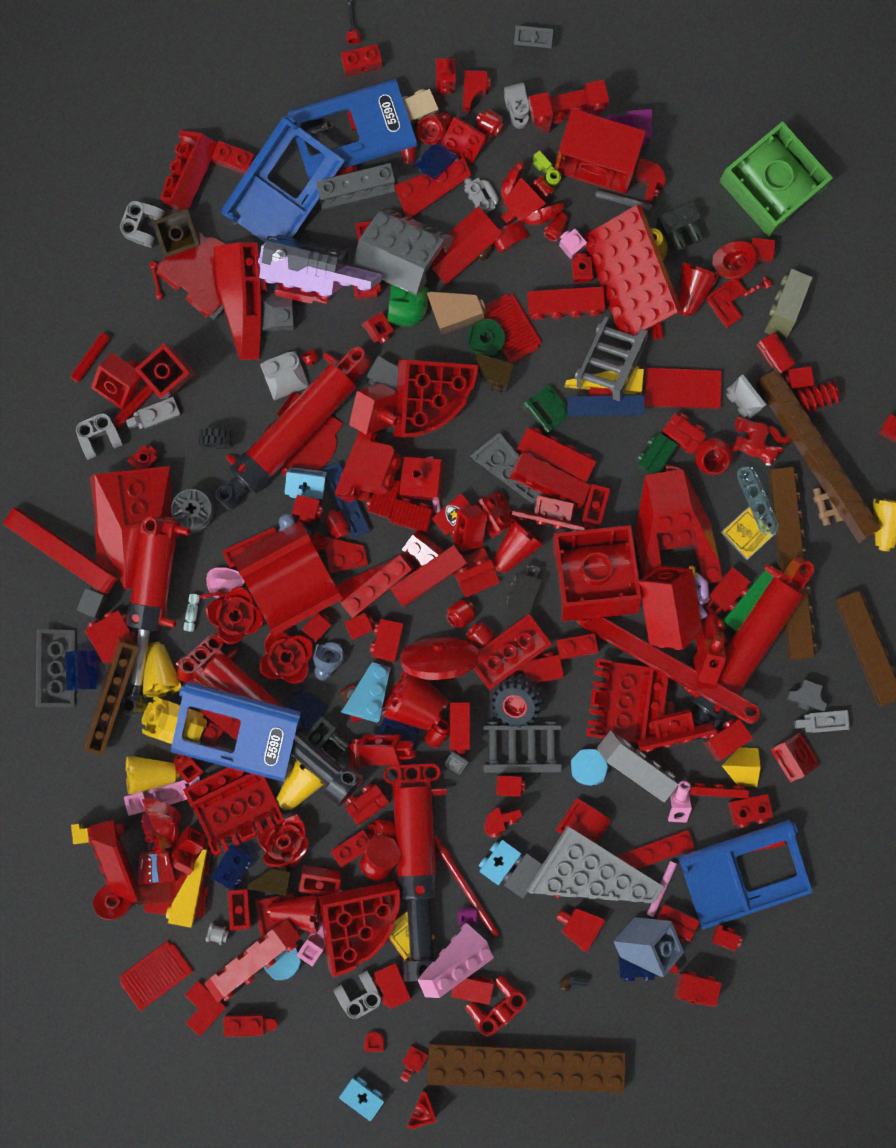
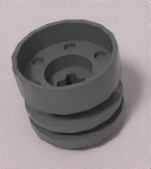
(202, 515)

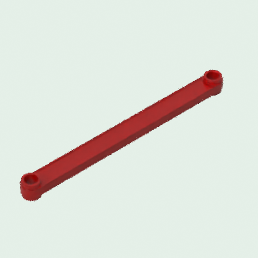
(670, 667)

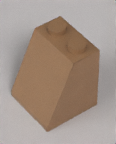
(455, 310)

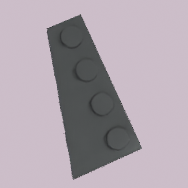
(499, 460)

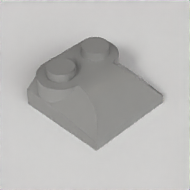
(284, 375)
(745, 397)

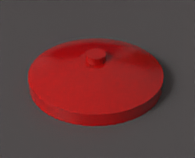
(439, 658)

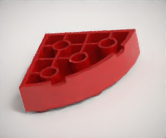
(430, 394)
(357, 924)

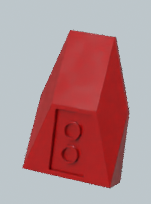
(120, 507)

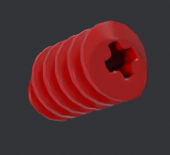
(818, 396)

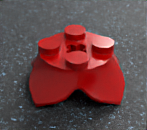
(220, 610)
(275, 646)
(273, 840)

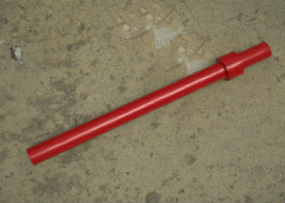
(443, 853)

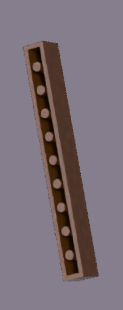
(818, 456)
(789, 546)

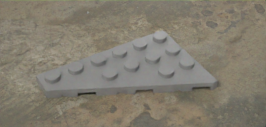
(587, 870)

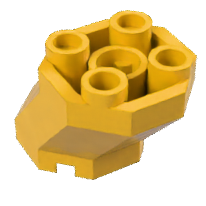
(161, 721)

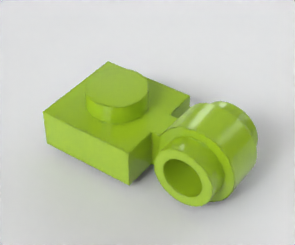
(543, 164)

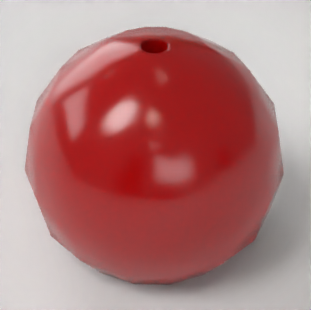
(722, 456)

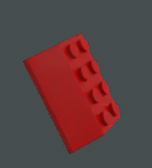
(627, 700)
(233, 806)

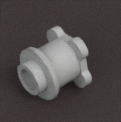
(217, 934)

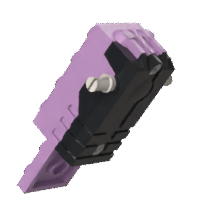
(311, 266)

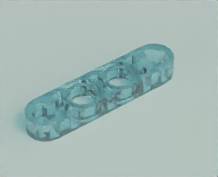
(761, 498)

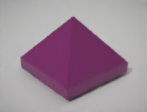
(467, 915)

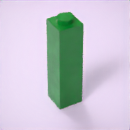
(746, 603)

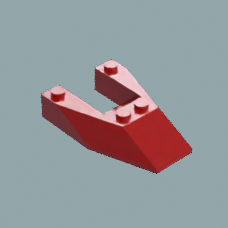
(671, 519)

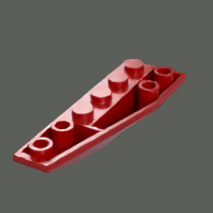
(240, 294)

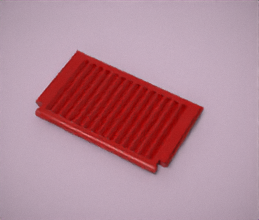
(519, 333)
(155, 975)

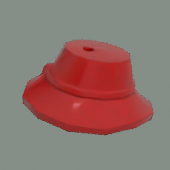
(735, 260)

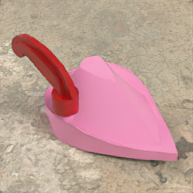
(221, 581)

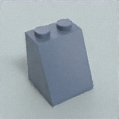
(650, 945)

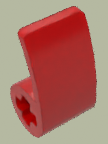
(511, 234)

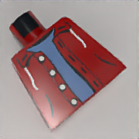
(155, 868)

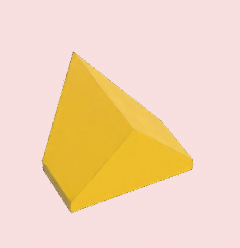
(744, 766)

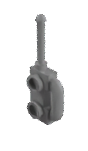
(475, 194)

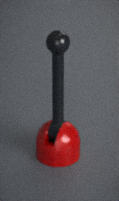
(353, 35)

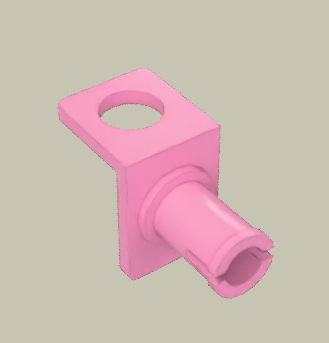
(680, 802)

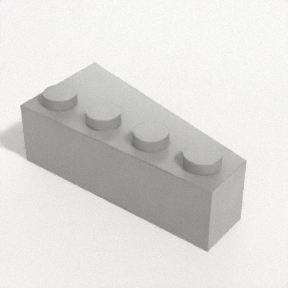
(637, 766)

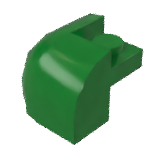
(407, 308)

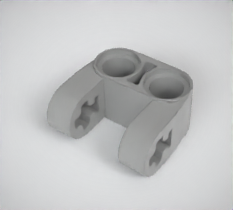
(517, 104)
(137, 221)
(96, 431)
(345, 1001)

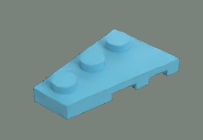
(369, 694)

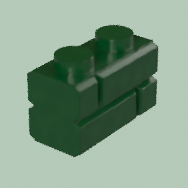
(657, 455)

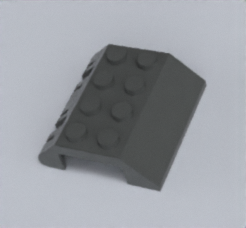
(399, 249)

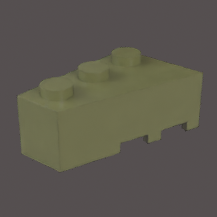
(788, 303)

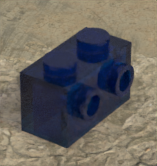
(81, 670)
(392, 727)
(231, 867)
(629, 970)

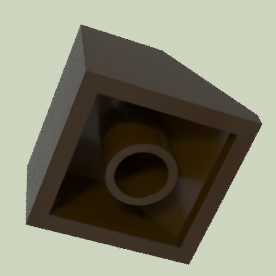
(177, 232)
(494, 372)
(273, 881)

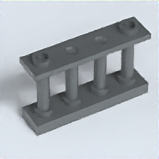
(356, 187)
(624, 371)
(531, 765)

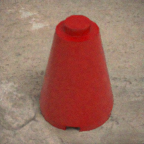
(694, 287)
(516, 547)
(300, 911)

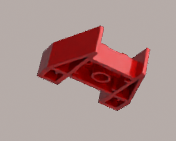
(555, 109)

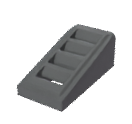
(456, 763)

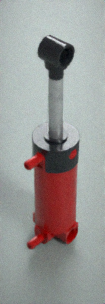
(150, 595)

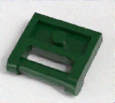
(552, 406)

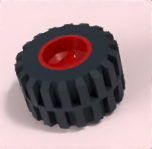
(517, 700)

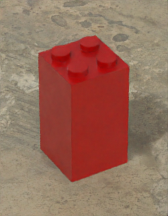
(165, 371)
(671, 607)

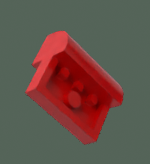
(495, 821)
(585, 821)

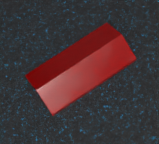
(470, 240)
(429, 576)
(510, 651)

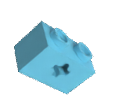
(314, 479)
(498, 872)
(365, 1108)

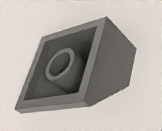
(276, 313)

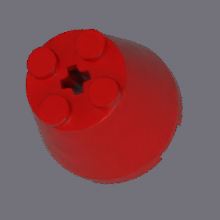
(414, 702)

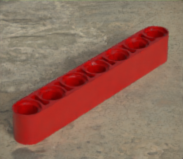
(60, 550)

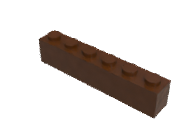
(868, 647)
(110, 696)

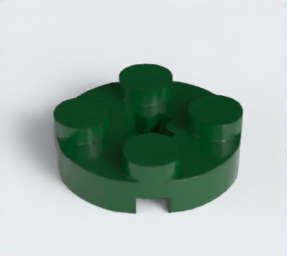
(479, 329)

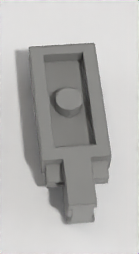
(154, 414)
(824, 721)

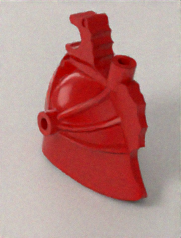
(160, 824)

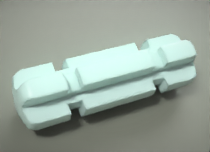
(191, 612)

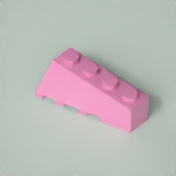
(457, 962)

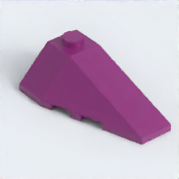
(638, 119)

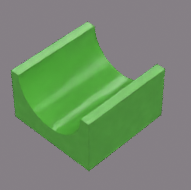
(775, 178)

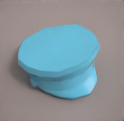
(589, 767)
(285, 966)

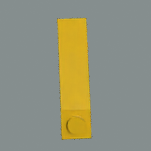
(634, 385)
(185, 903)

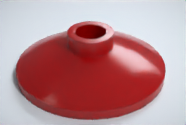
(104, 899)

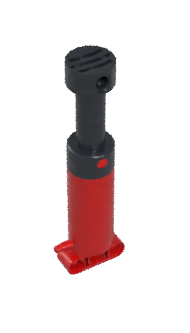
(223, 674)
(417, 862)

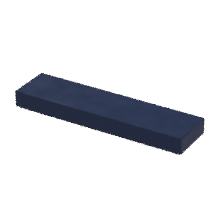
(605, 406)
(350, 510)

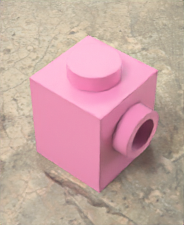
(572, 243)

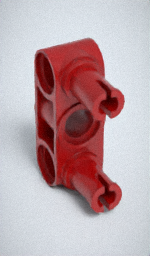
(501, 1012)

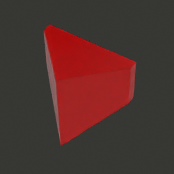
(423, 1112)

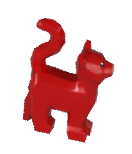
(755, 440)

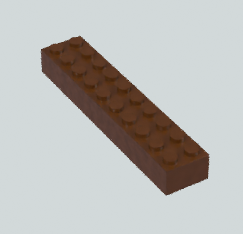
(526, 1067)

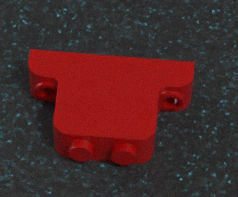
(368, 468)

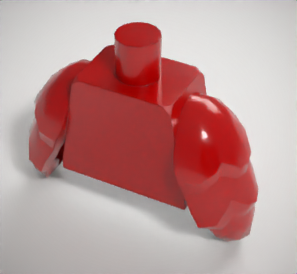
(524, 201)

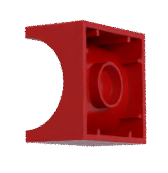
(599, 151)
(597, 573)
(286, 578)

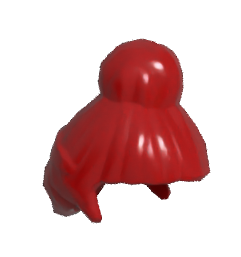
(439, 122)

